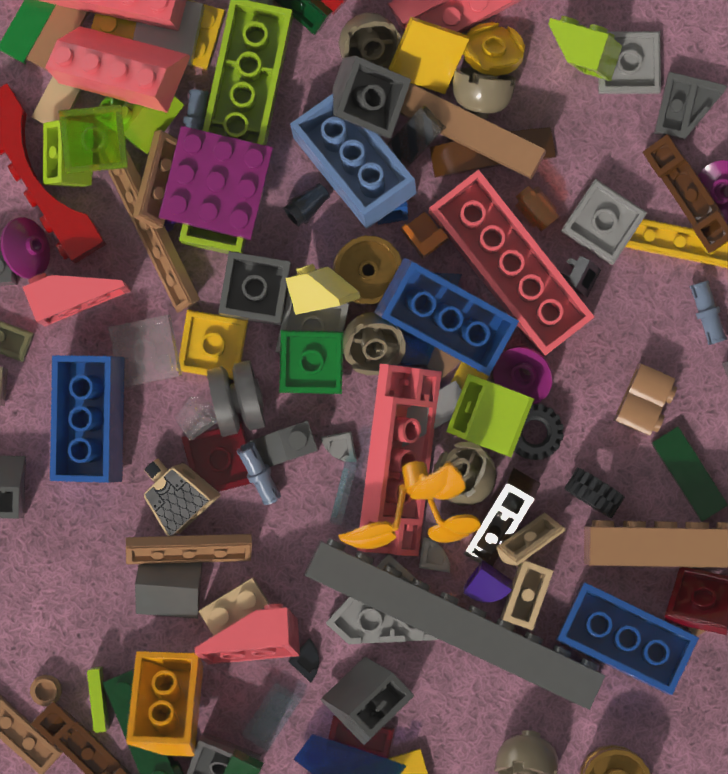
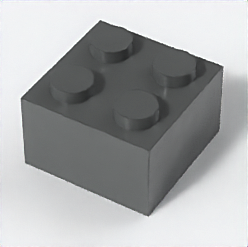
(255, 288)

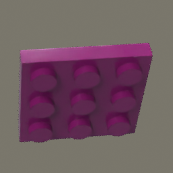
(216, 182)

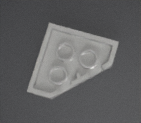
(363, 624)

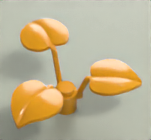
(441, 485)

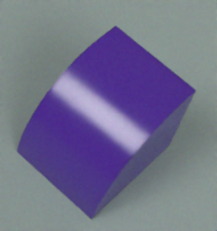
(487, 584)

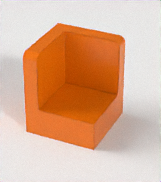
(424, 235)

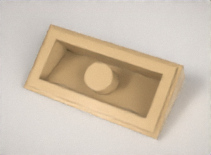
(529, 540)

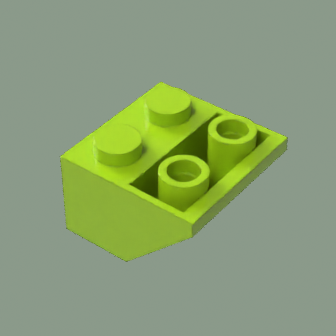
(587, 49)
(142, 121)
(490, 415)

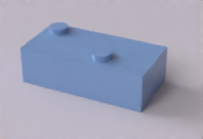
(354, 163)

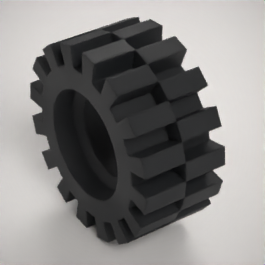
(552, 440)
(594, 492)

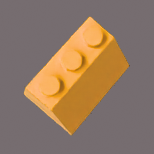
(165, 702)

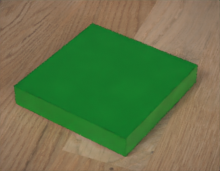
(311, 362)

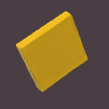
(428, 54)
(211, 342)

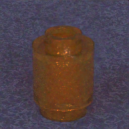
(536, 207)

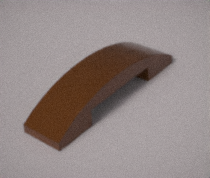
(457, 159)
(689, 192)
(76, 741)

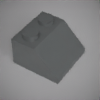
(369, 95)

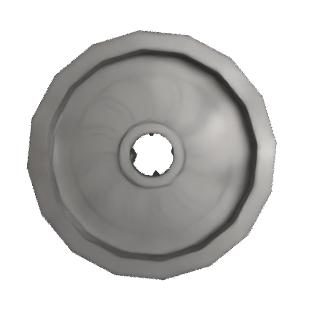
(236, 398)

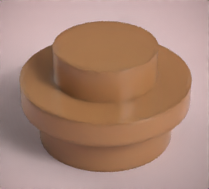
(45, 690)

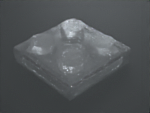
(147, 349)

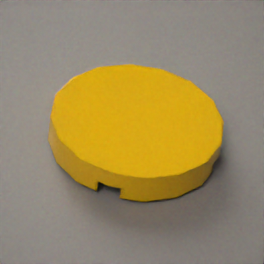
(494, 49)

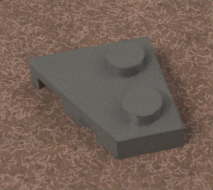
(685, 104)

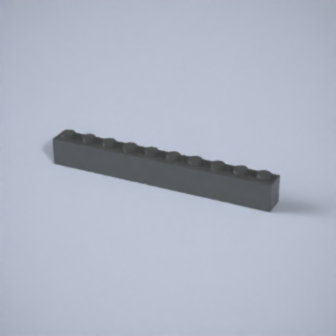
(454, 624)

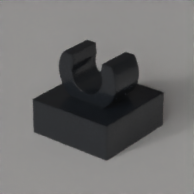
(582, 276)

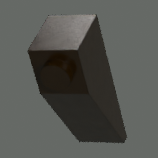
(503, 517)

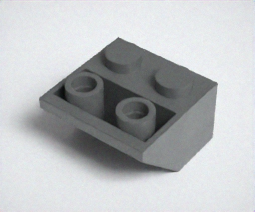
(12, 486)
(367, 698)

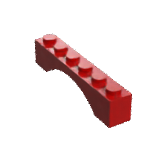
(73, 229)

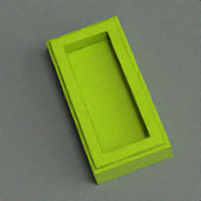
(98, 699)

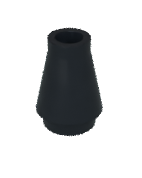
(305, 205)

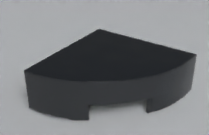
(308, 660)

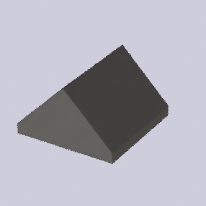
(168, 589)
(214, 754)

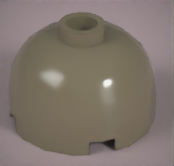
(369, 38)
(482, 92)
(372, 342)
(475, 467)
(526, 755)

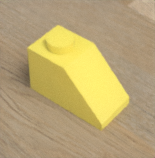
(318, 289)

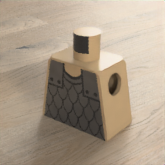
(177, 496)

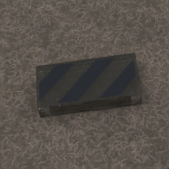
(416, 136)

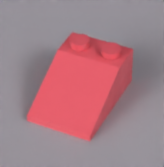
(63, 296)
(257, 636)

